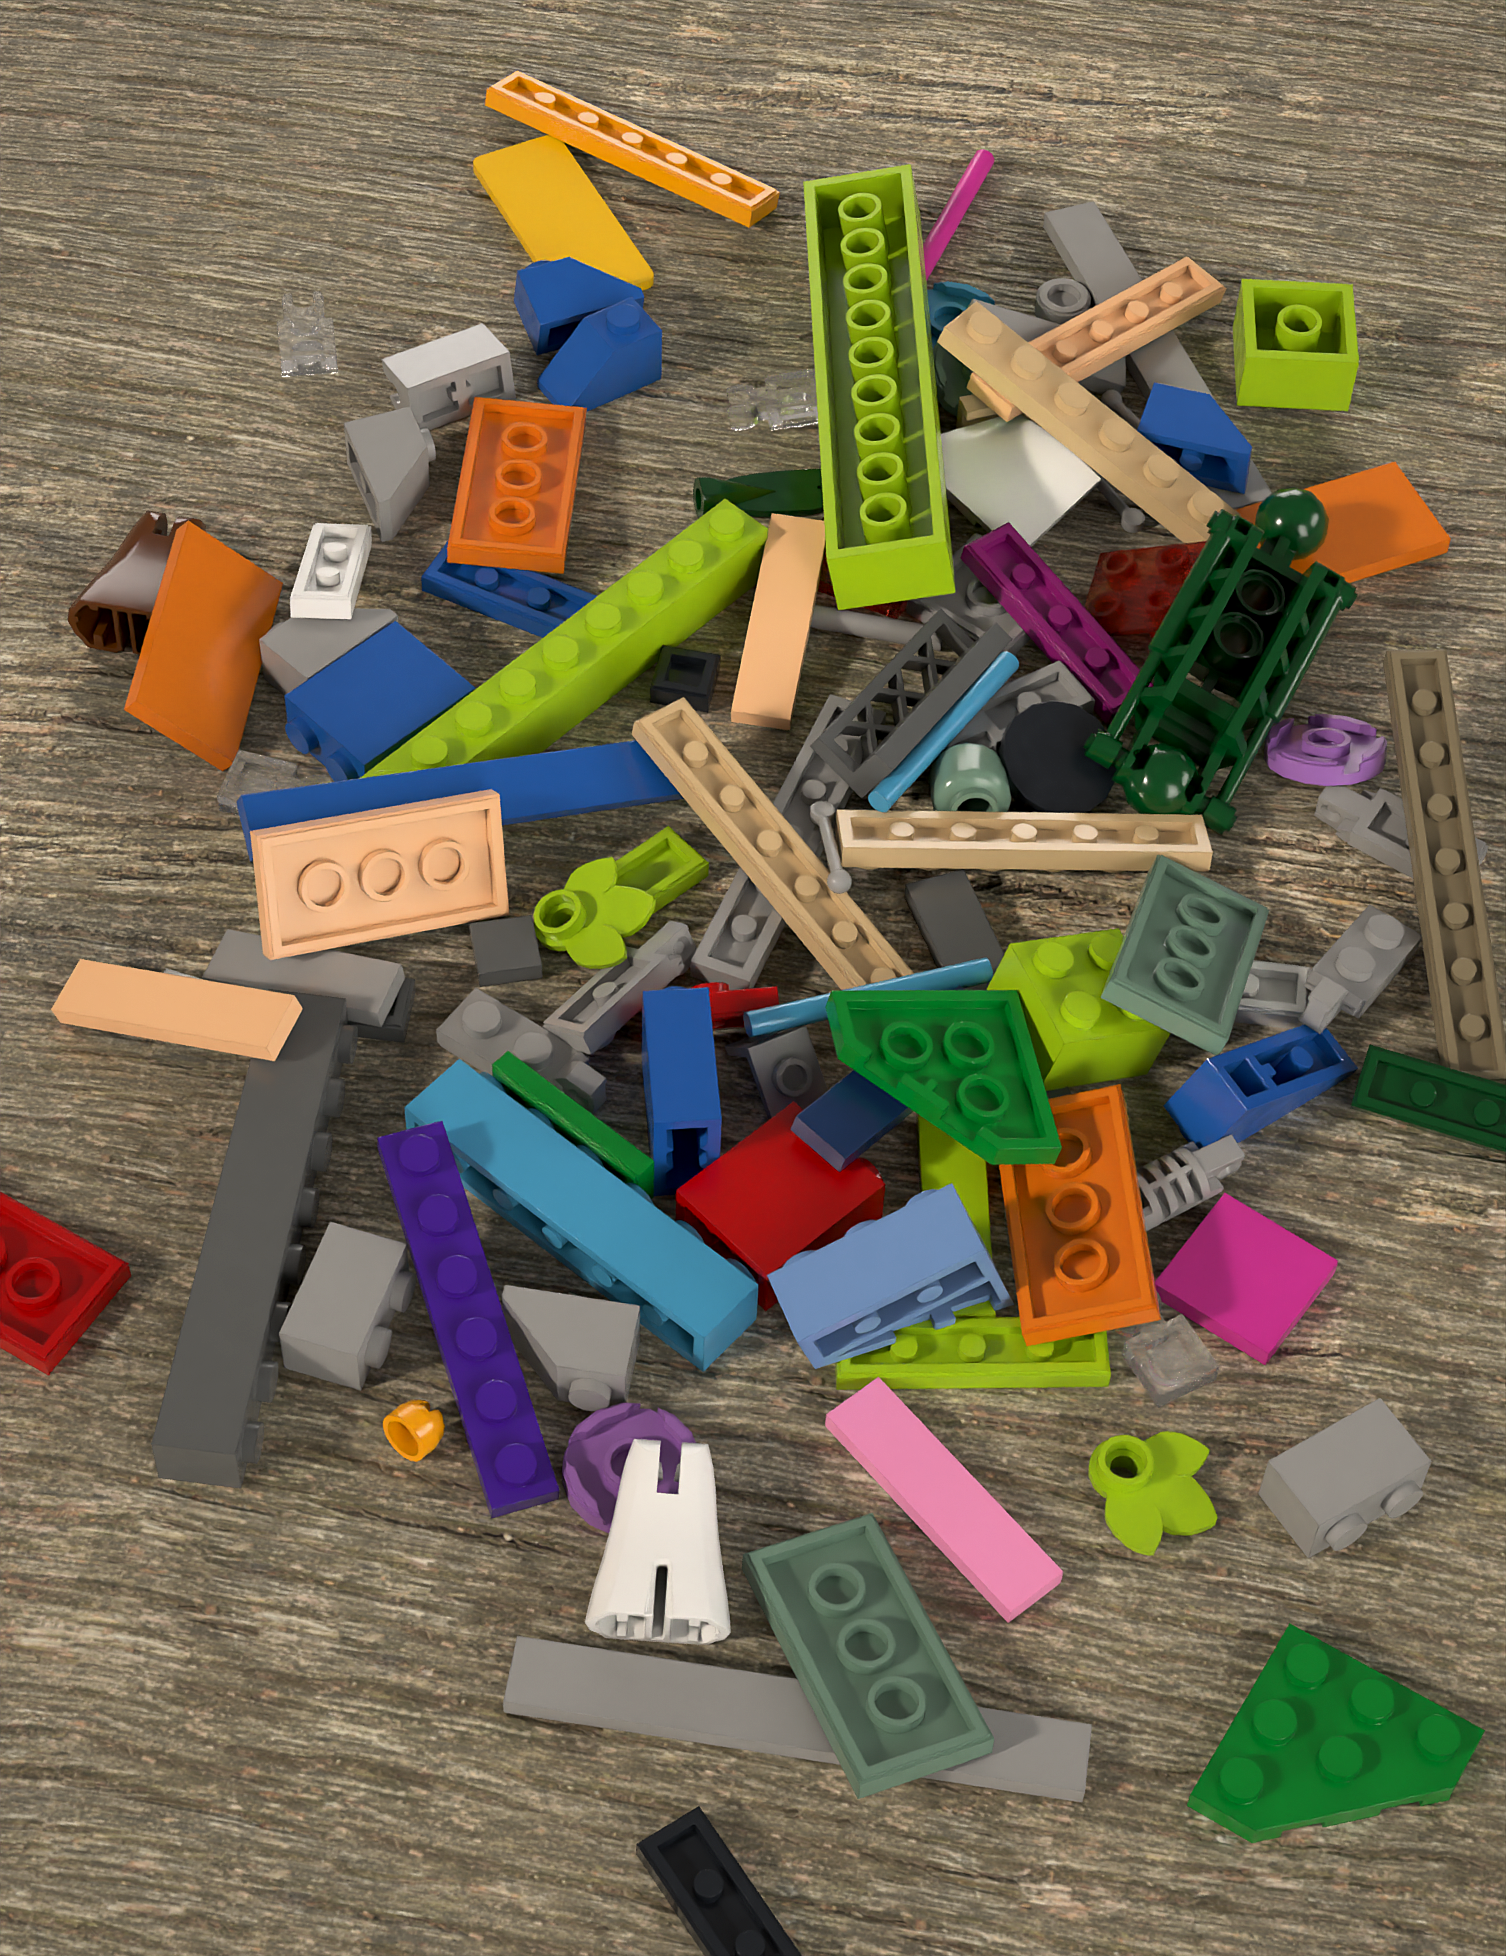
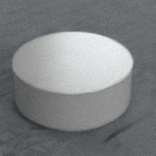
(1061, 300)

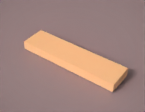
(780, 622)
(177, 1009)

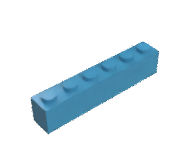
(589, 1216)

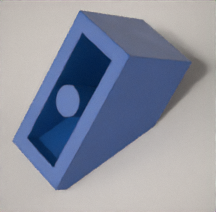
(559, 294)
(605, 358)
(1197, 436)

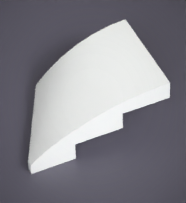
(1013, 476)

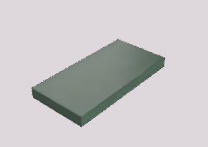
(1186, 955)
(866, 1655)

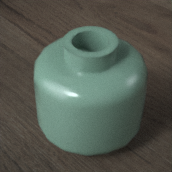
(969, 780)

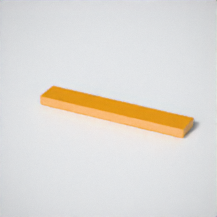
(633, 148)

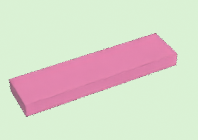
(944, 1499)

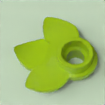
(597, 915)
(1160, 1493)

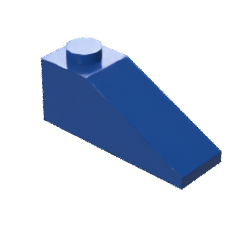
(1257, 1084)

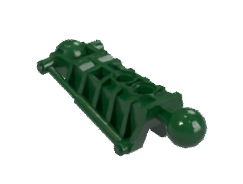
(1239, 629)

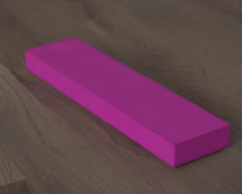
(1052, 616)

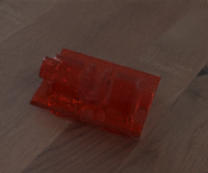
(1138, 586)

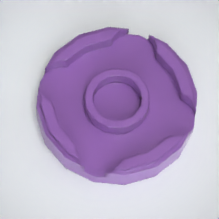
(1326, 750)
(599, 1453)

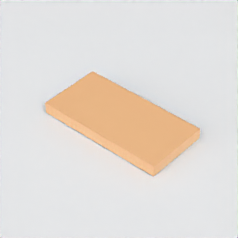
(379, 873)

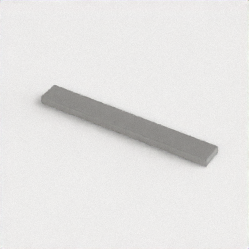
(1105, 270)
(762, 1714)

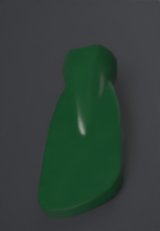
(763, 493)

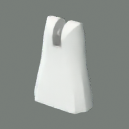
(663, 1555)

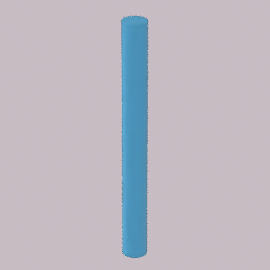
(943, 732)
(813, 1008)

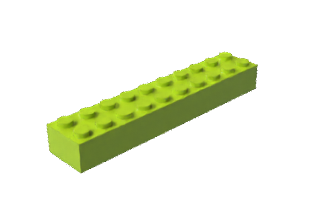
(876, 391)

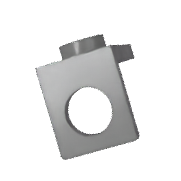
(782, 1068)

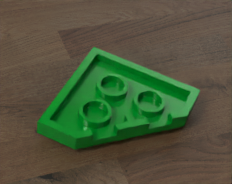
(955, 1062)
(1329, 1746)

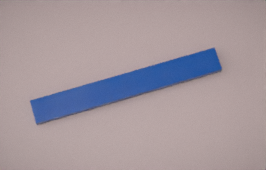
(528, 788)

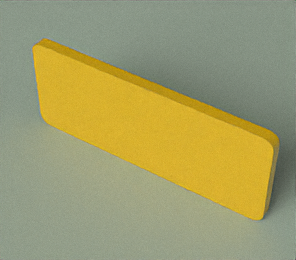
(558, 209)

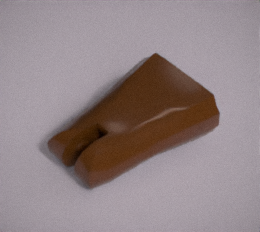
(125, 590)

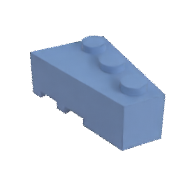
(888, 1277)

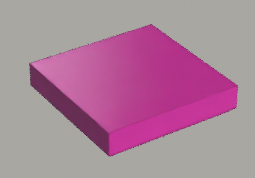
(1245, 1278)

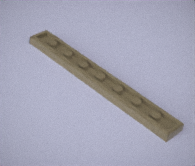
(1445, 864)

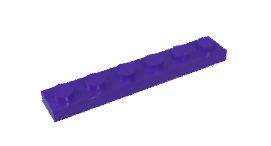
(468, 1320)

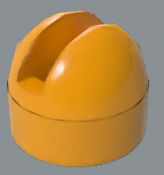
(414, 1429)

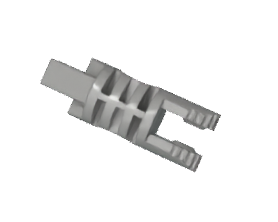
(1186, 1178)

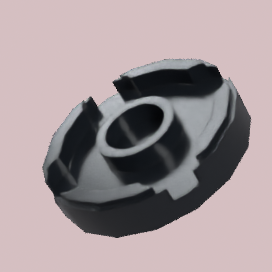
(1047, 759)

